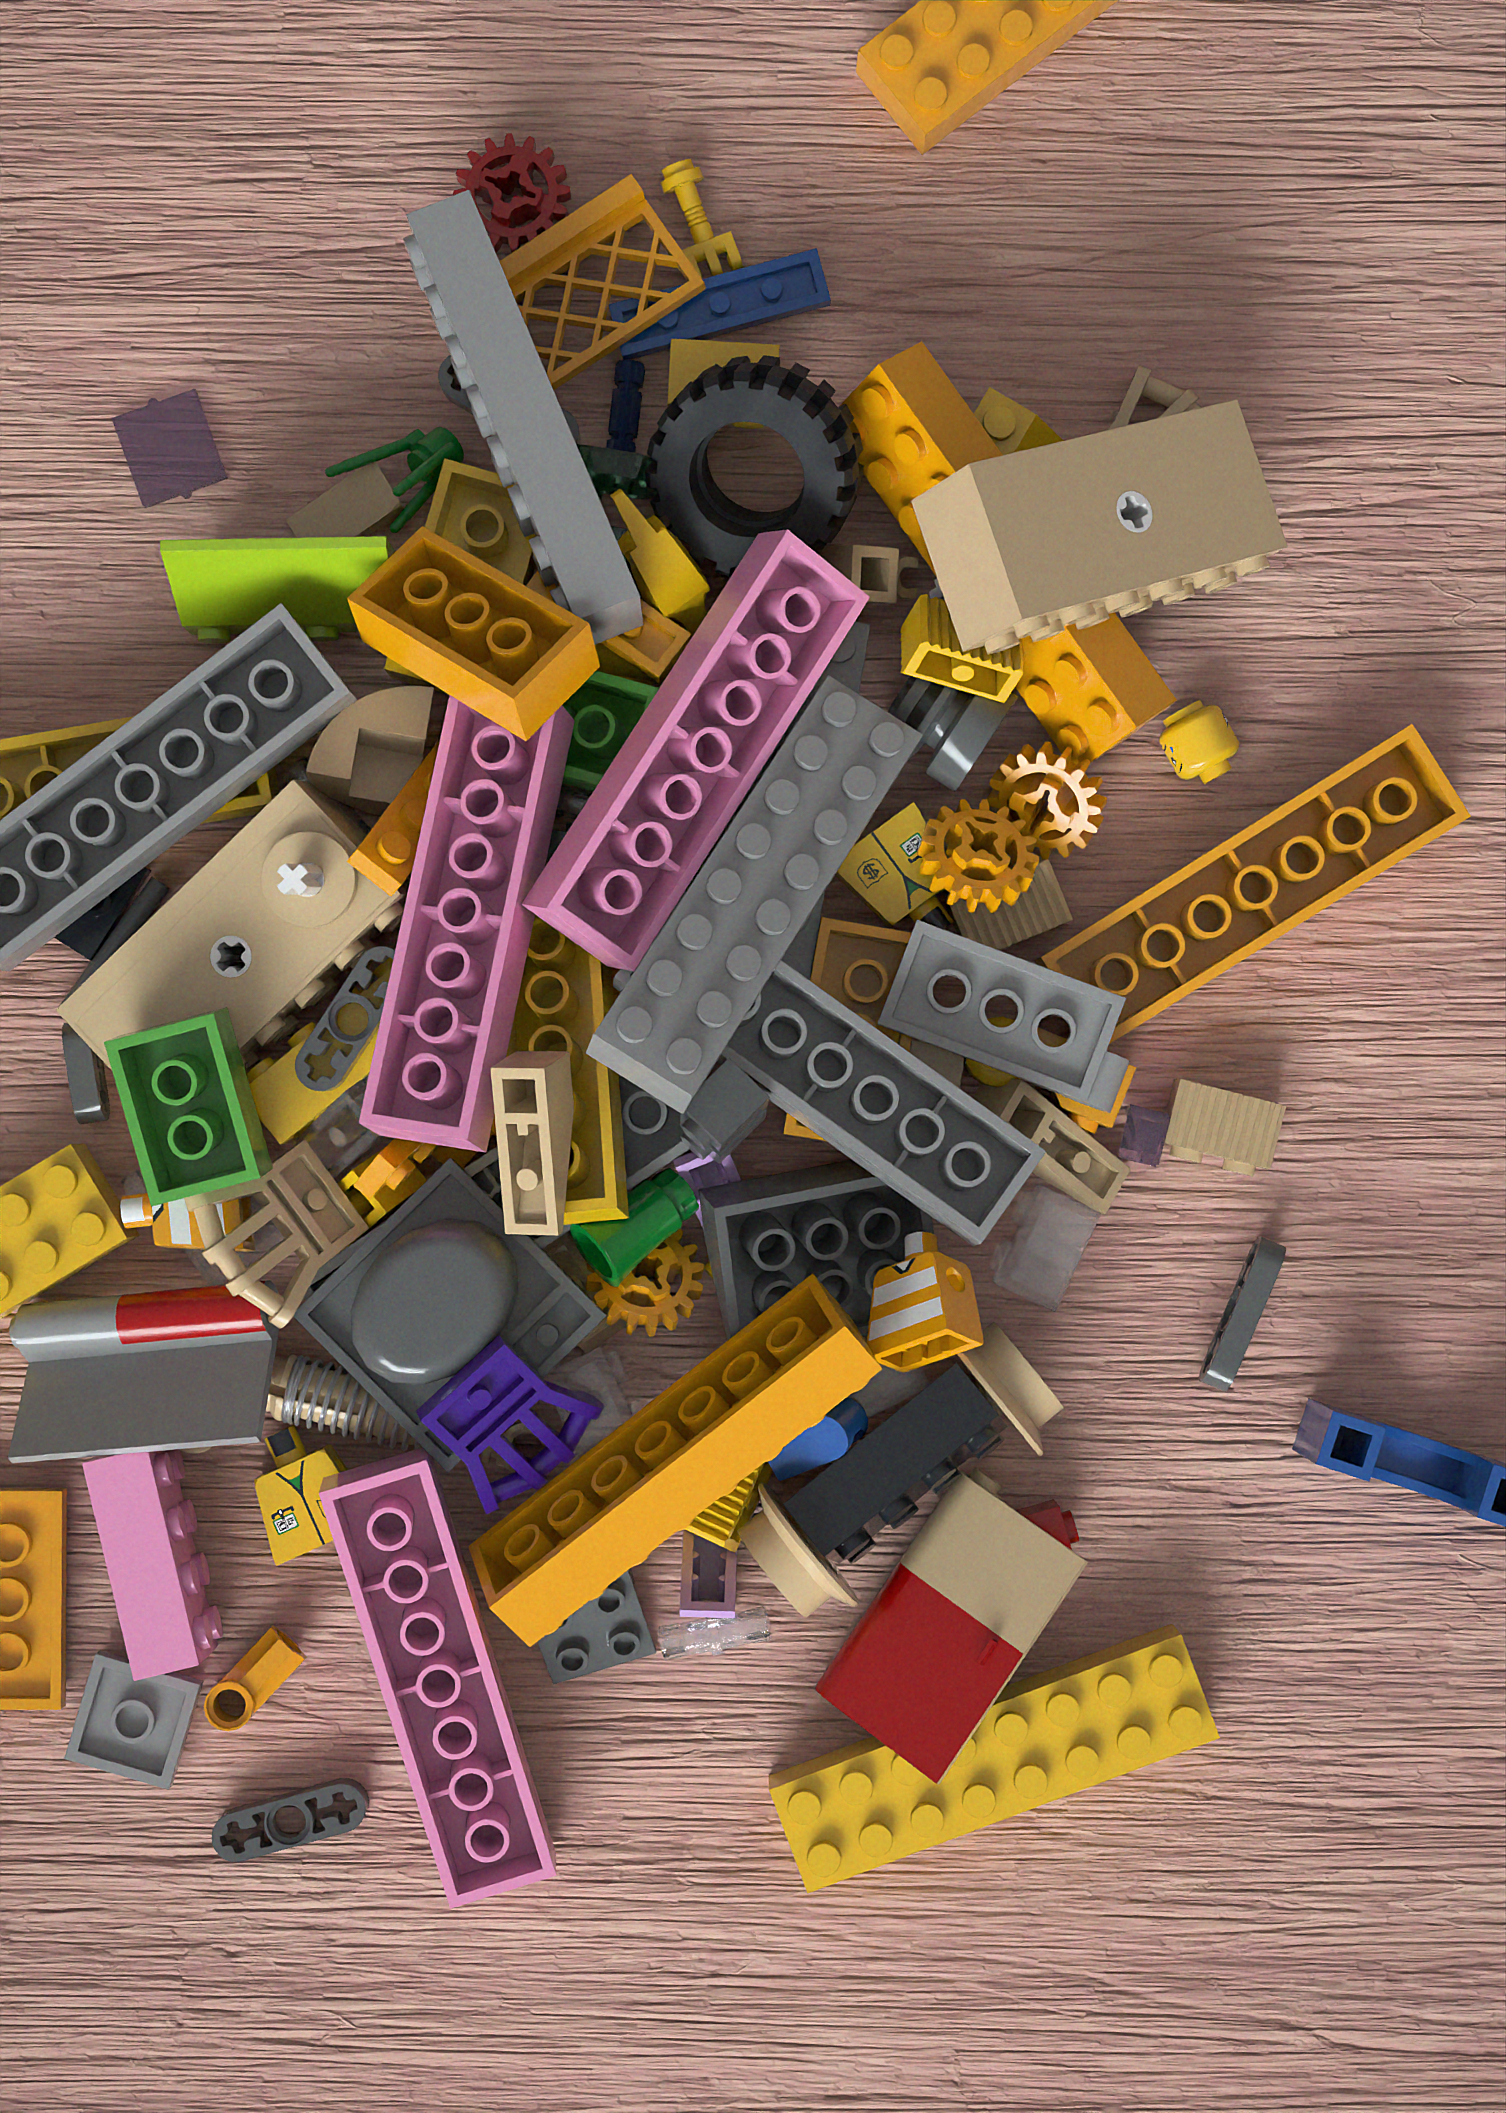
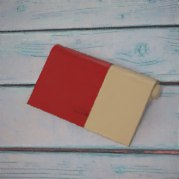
(950, 1625)

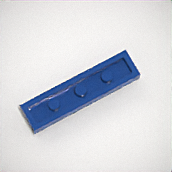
(732, 303)

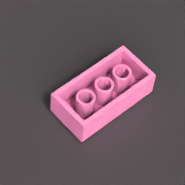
(153, 1560)

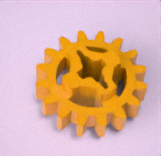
(1072, 805)
(978, 855)
(650, 1302)

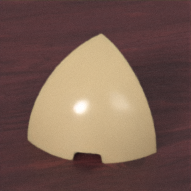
(372, 748)

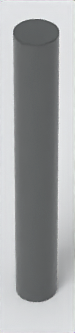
(129, 924)

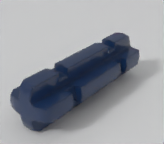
(625, 405)

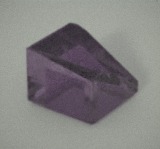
(1143, 1135)

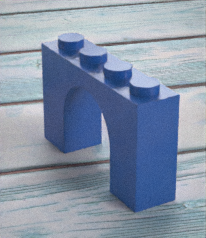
(1402, 1458)

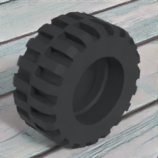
(764, 396)

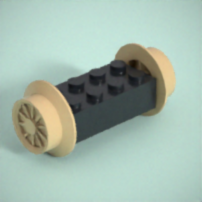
(893, 1469)

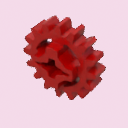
(532, 205)

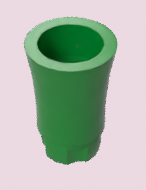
(655, 1214)

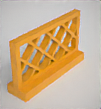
(573, 240)

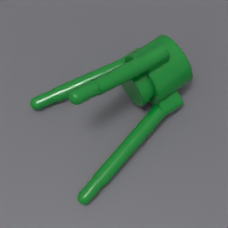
(424, 462)

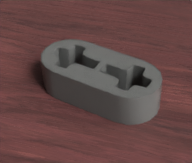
(85, 1079)

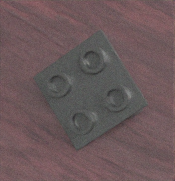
(599, 1634)

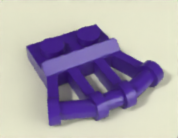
(486, 1401)

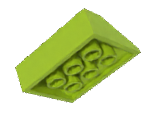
(235, 582)

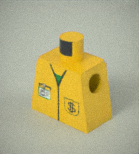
(887, 876)
(291, 1495)

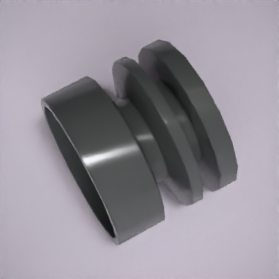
(951, 724)

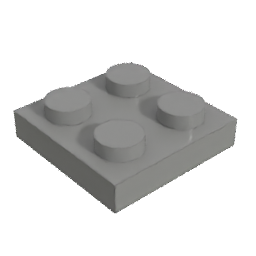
(132, 1724)

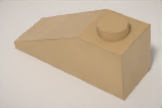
(533, 1138)
(1073, 1157)

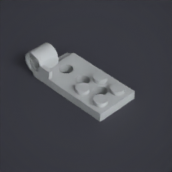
(1075, 1070)

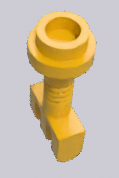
(681, 179)

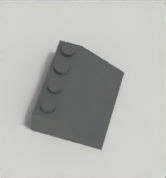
(814, 1220)

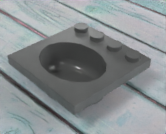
(439, 1292)

